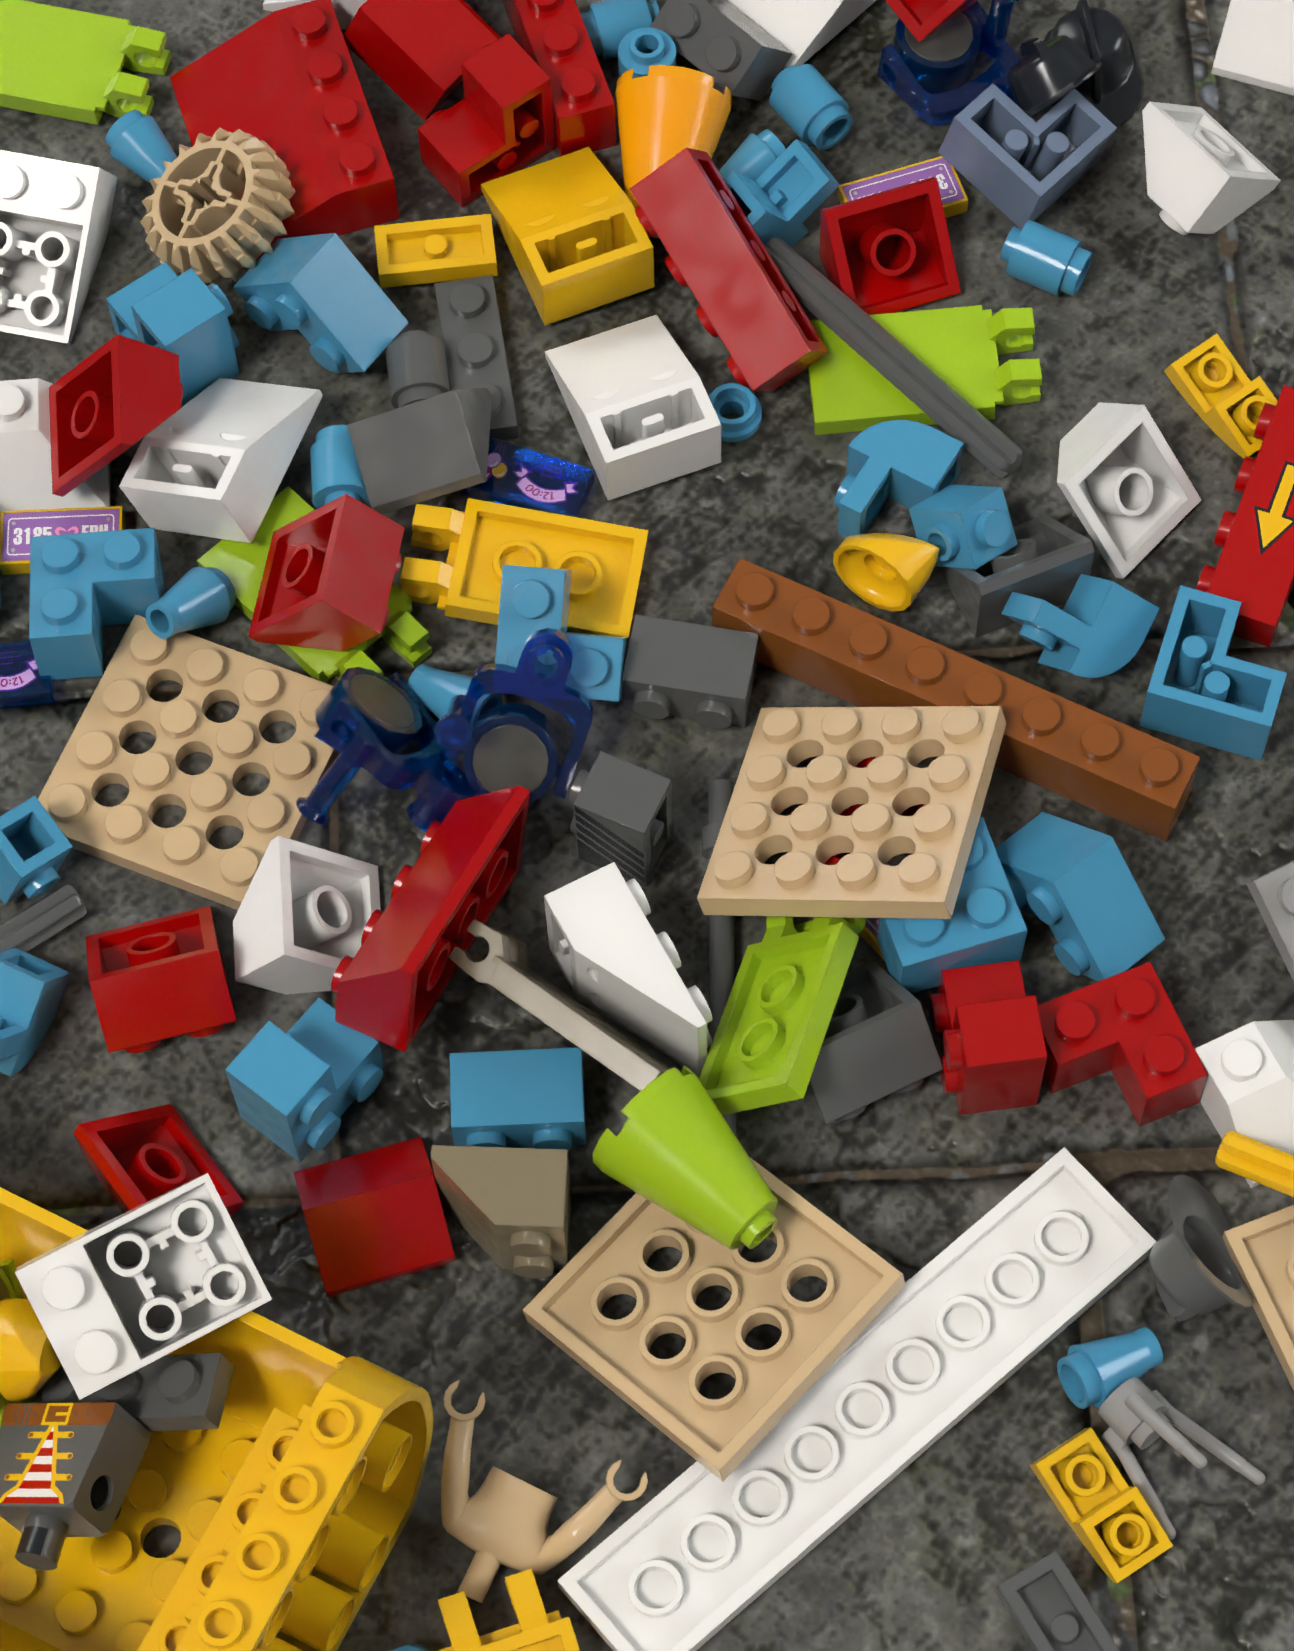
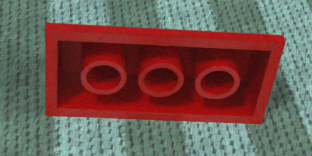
(407, 947)

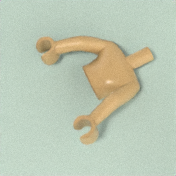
(509, 1516)

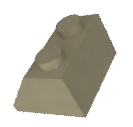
(510, 1203)

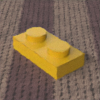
(435, 250)

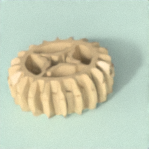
(218, 206)

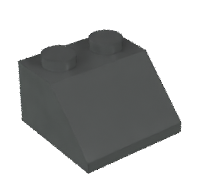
(871, 1047)

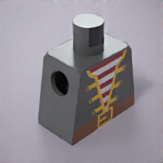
(65, 1472)

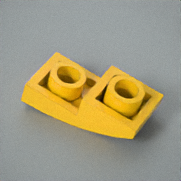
(1222, 393)
(1101, 1506)

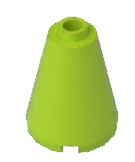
(689, 1162)

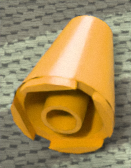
(664, 116)

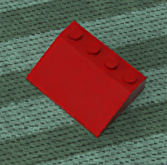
(301, 95)

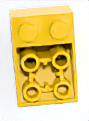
(571, 234)

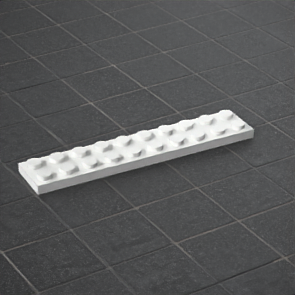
(895, 1391)

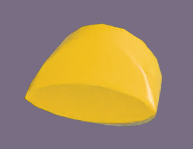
(885, 568)
(25, 1351)

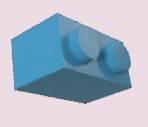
(518, 1098)

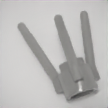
(1145, 1415)

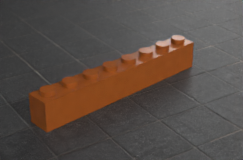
(888, 666)

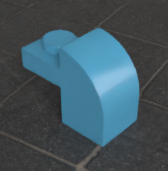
(784, 193)
(894, 462)
(1092, 633)
(28, 1005)

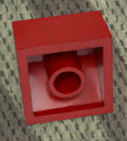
(109, 407)
(328, 578)
(159, 981)

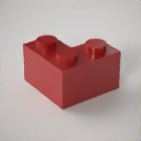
(497, 126)
(1124, 1029)
(989, 1037)

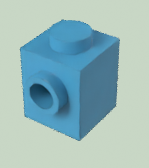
(966, 524)
(29, 851)

